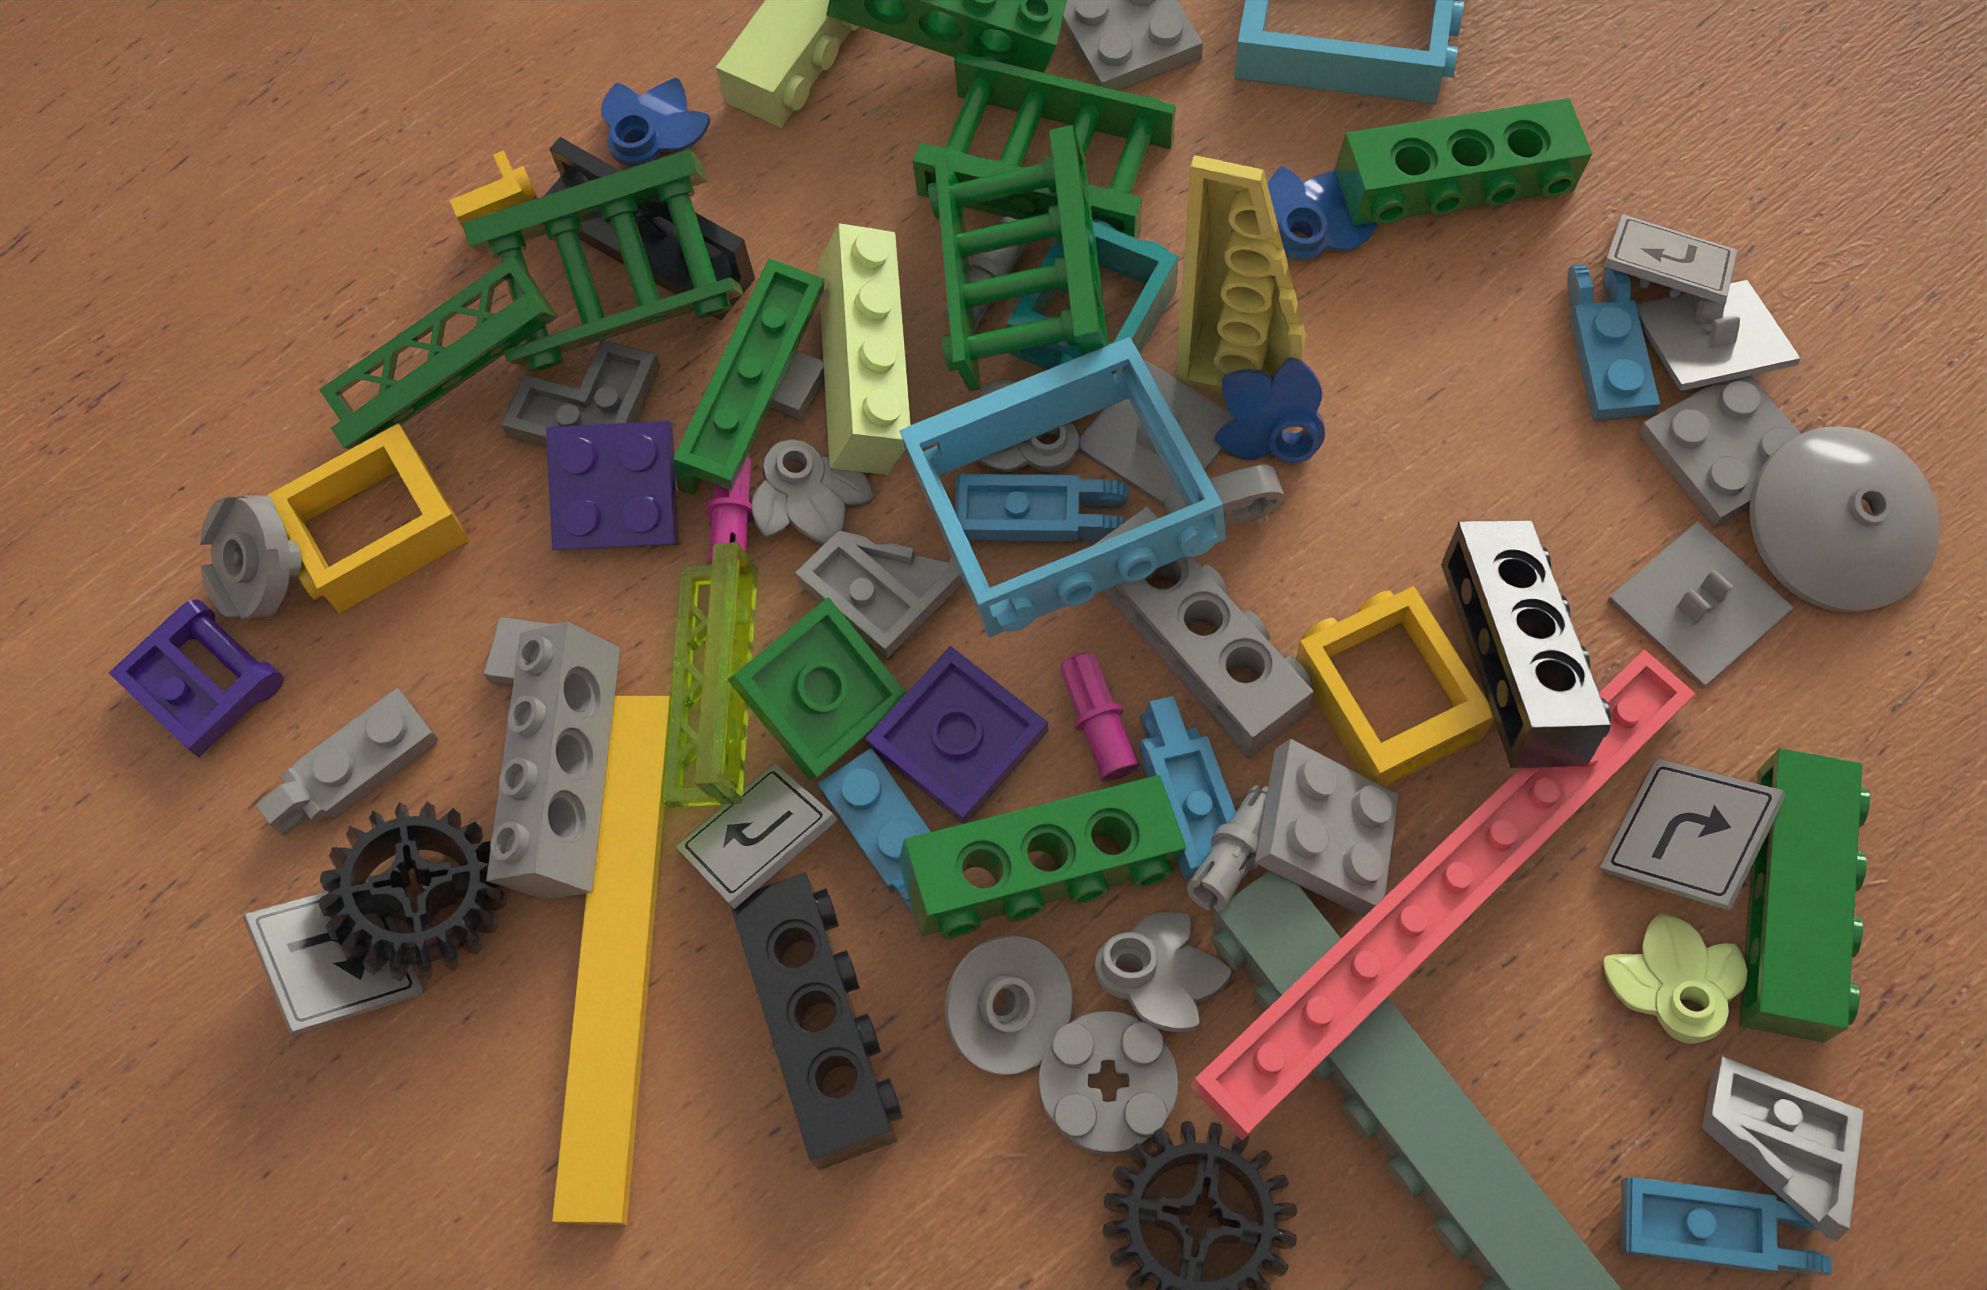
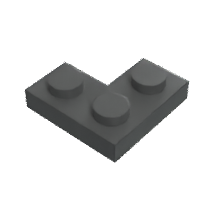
(609, 394)

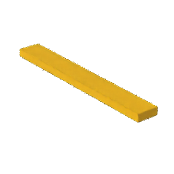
(614, 973)

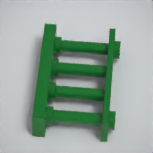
(1047, 96)
(617, 201)
(1073, 273)

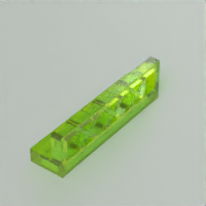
(723, 712)

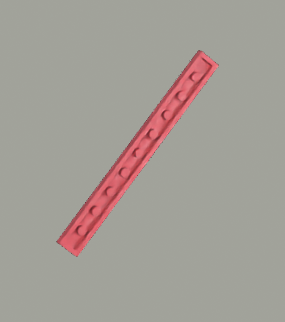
(1427, 908)

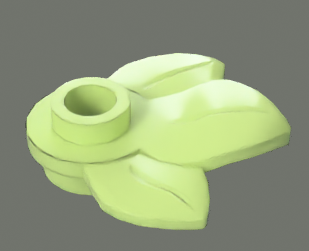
(1675, 969)

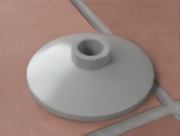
(1035, 1004)

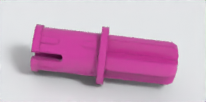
(730, 512)
(1098, 717)

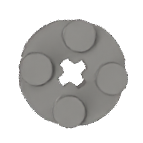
(248, 557)
(1135, 1052)

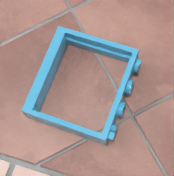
(1347, 64)
(1035, 408)

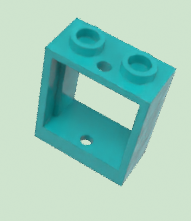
(1123, 254)

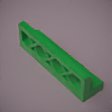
(444, 366)
(747, 377)

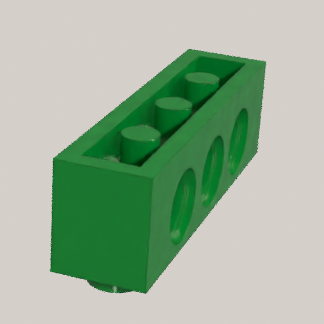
(1005, 30)
(1462, 161)
(1130, 813)

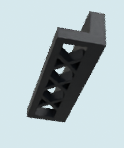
(656, 228)

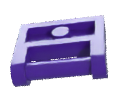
(180, 691)

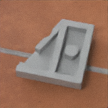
(1789, 1139)

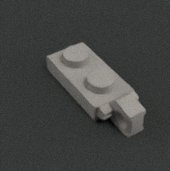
(349, 764)

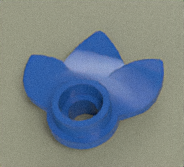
(653, 119)
(1317, 211)
(1269, 405)

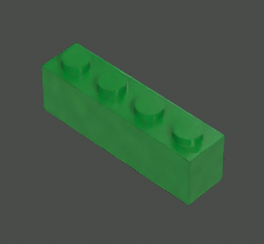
(1804, 900)

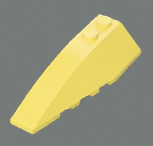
(1235, 281)

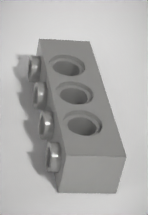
(1246, 712)
(554, 763)

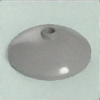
(1819, 536)

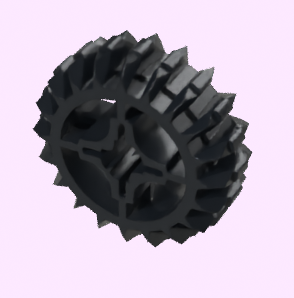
(386, 892)
(1166, 1212)

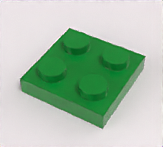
(818, 688)

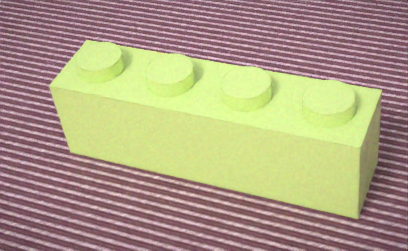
(780, 57)
(863, 350)

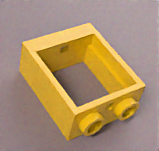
(386, 558)
(1422, 744)

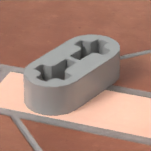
(1244, 494)

